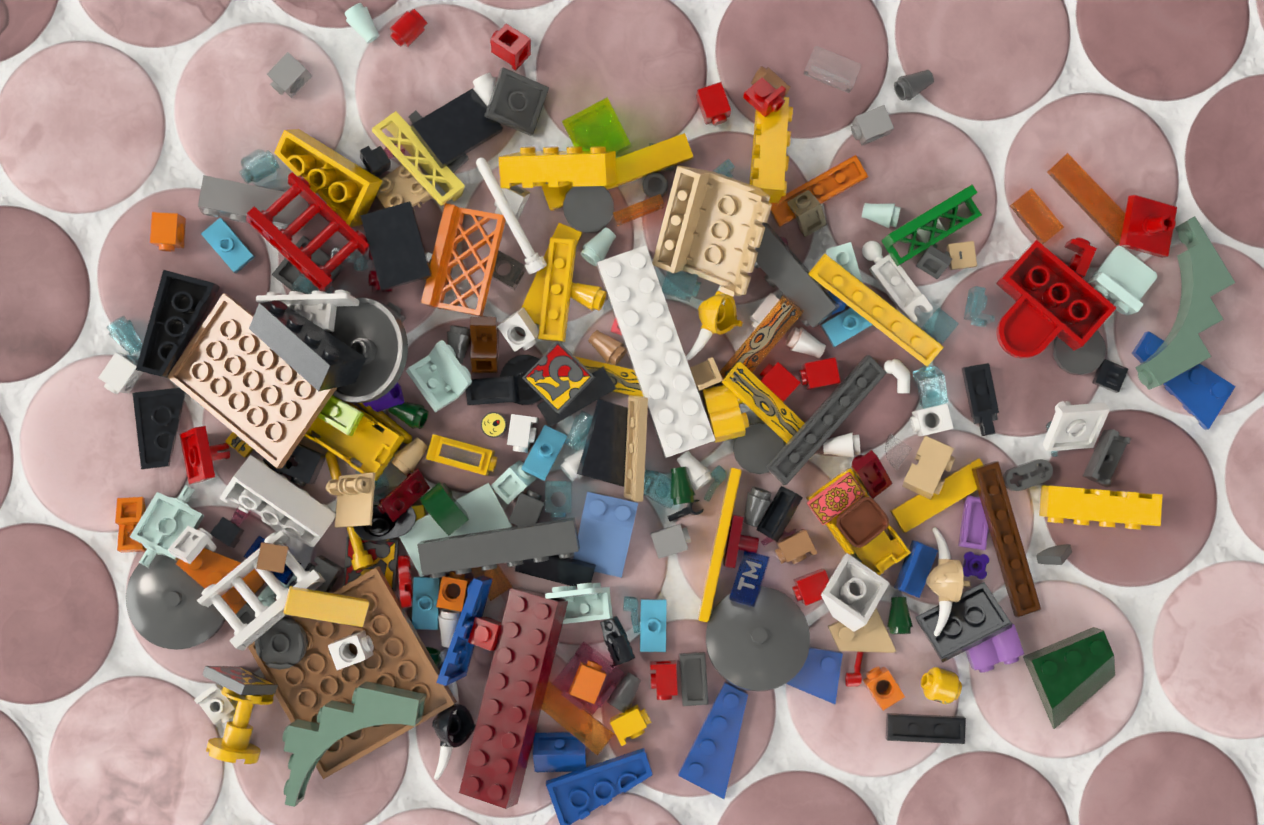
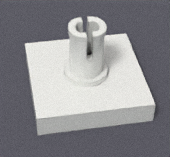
(1075, 426)

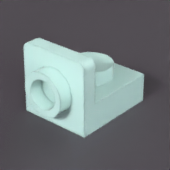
(512, 482)

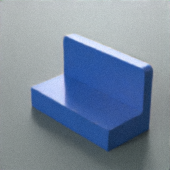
(915, 569)
(558, 752)

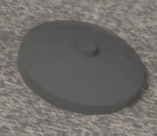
(380, 337)
(166, 606)
(758, 644)

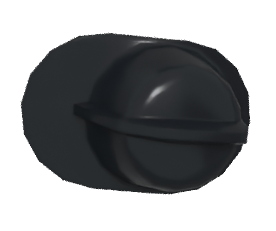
(384, 529)

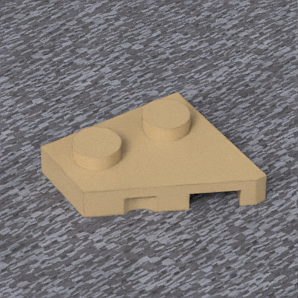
(869, 638)

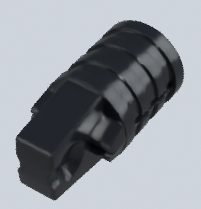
(616, 641)

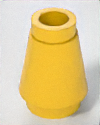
(589, 296)

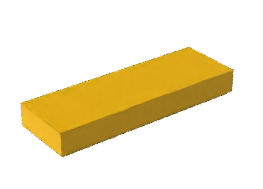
(326, 606)

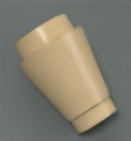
(409, 456)

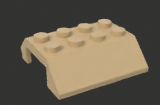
(712, 228)

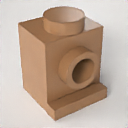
(795, 547)

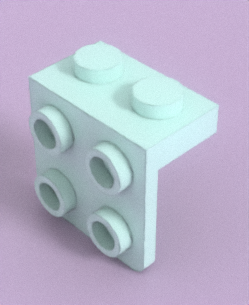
(1123, 280)
(440, 376)
(586, 603)

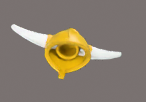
(717, 316)

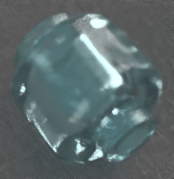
(259, 167)

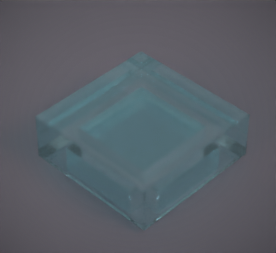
(940, 325)

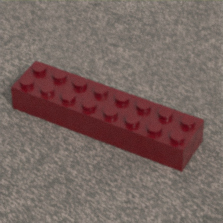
(513, 697)

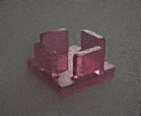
(565, 677)

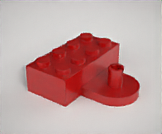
(1047, 305)

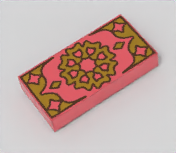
(835, 498)

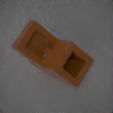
(484, 344)

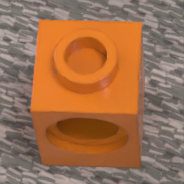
(167, 231)
(447, 601)
(587, 681)
(890, 695)

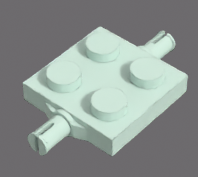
(164, 523)

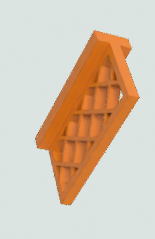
(444, 261)

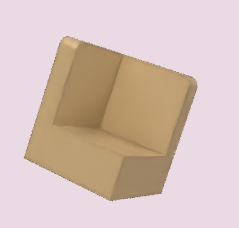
(706, 374)

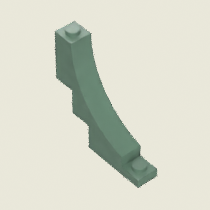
(1201, 278)

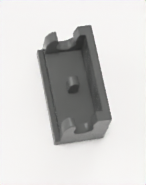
(1106, 457)

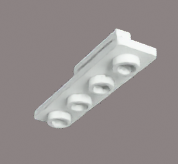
(316, 307)

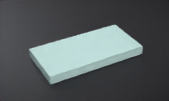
(483, 514)

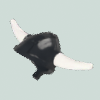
(453, 729)

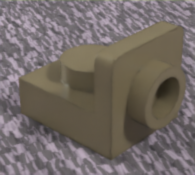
(807, 212)

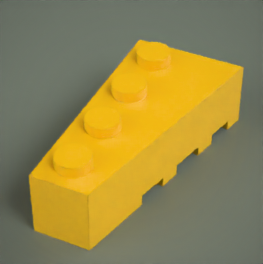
(769, 151)

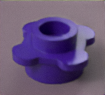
(970, 559)

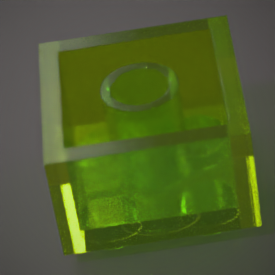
(597, 127)

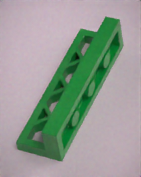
(929, 216)

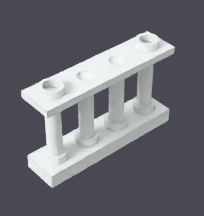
(265, 616)

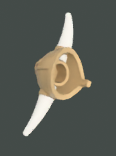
(946, 581)

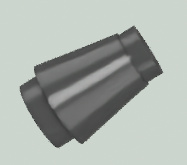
(912, 84)
(459, 339)
(756, 505)
(624, 693)

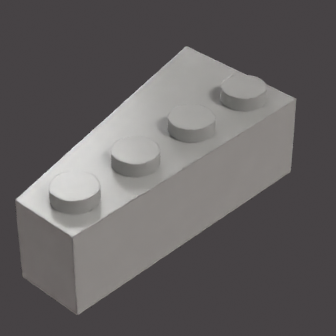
(235, 199)

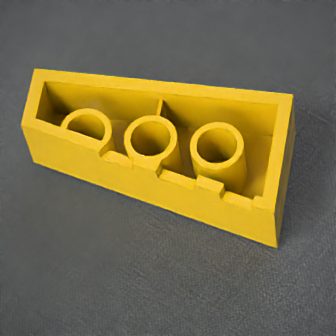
(558, 167)
(337, 180)
(1101, 506)

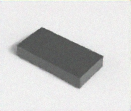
(693, 679)

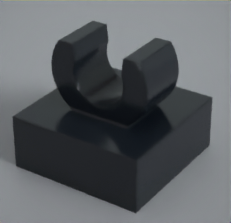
(1110, 376)

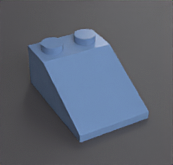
(606, 532)

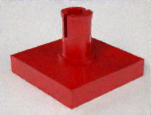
(1148, 226)
(199, 455)

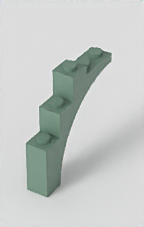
(309, 740)

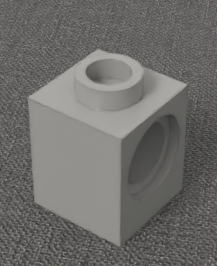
(288, 75)
(872, 125)
(670, 540)

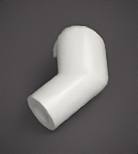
(902, 374)

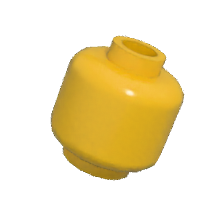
(941, 685)

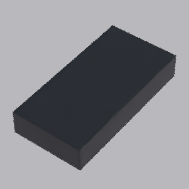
(492, 390)
(779, 513)

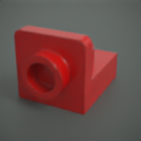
(765, 97)
(1080, 262)

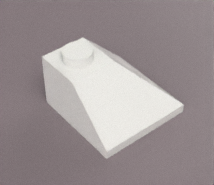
(853, 593)

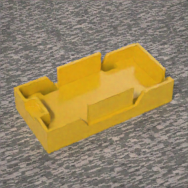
(366, 444)
(879, 552)

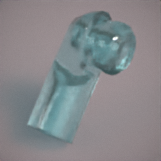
(359, 260)

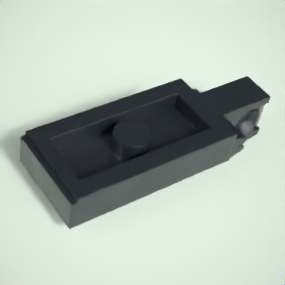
(981, 397)

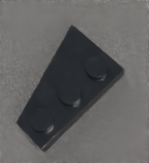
(157, 425)

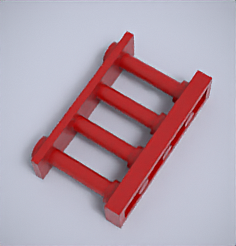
(301, 257)

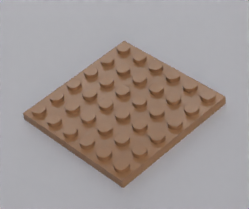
(397, 662)

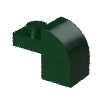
(444, 508)

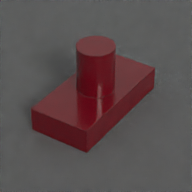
(871, 473)
(738, 542)

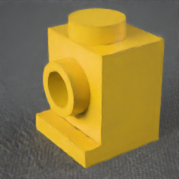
(630, 723)

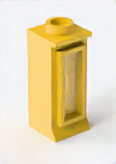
(461, 455)

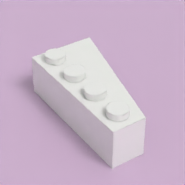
(278, 502)

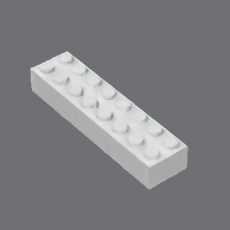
(655, 351)

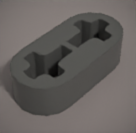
(1025, 469)

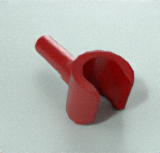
(855, 679)

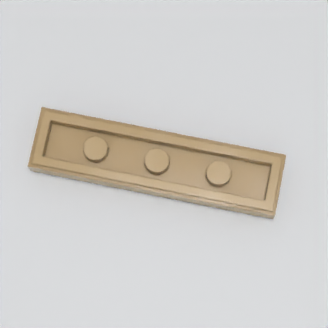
(635, 448)

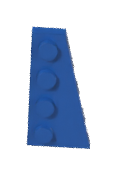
(460, 651)
(715, 745)

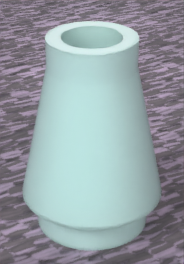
(361, 21)
(883, 214)
(597, 247)

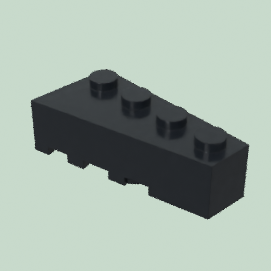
(173, 320)
(306, 347)

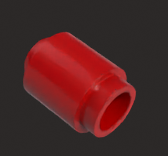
(408, 28)

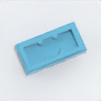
(228, 245)
(844, 326)
(544, 452)
(424, 603)
(653, 625)

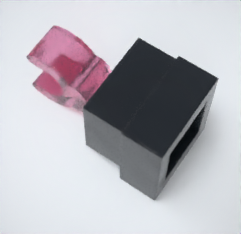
(377, 160)
(229, 530)

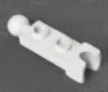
(895, 282)

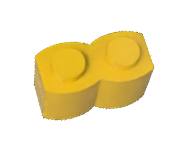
(724, 413)

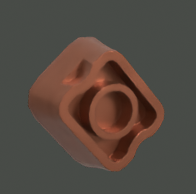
(862, 522)

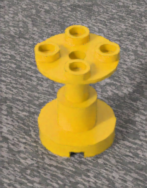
(238, 732)

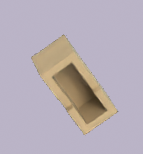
(933, 460)

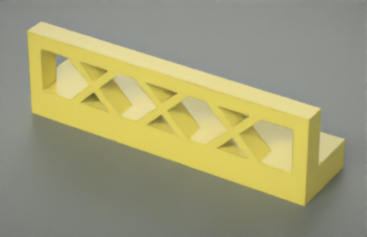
(405, 136)

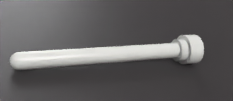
(533, 260)

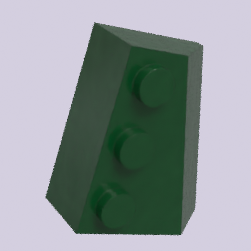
(1071, 672)

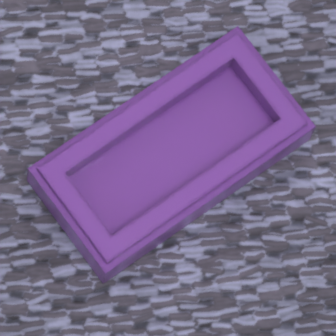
(973, 525)

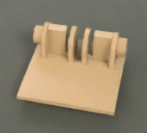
(402, 187)
(354, 499)

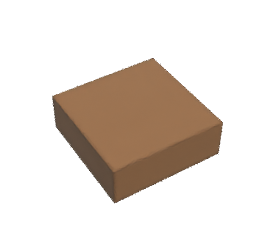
(272, 557)

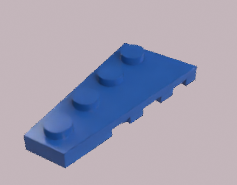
(1197, 389)
(819, 674)
(590, 787)

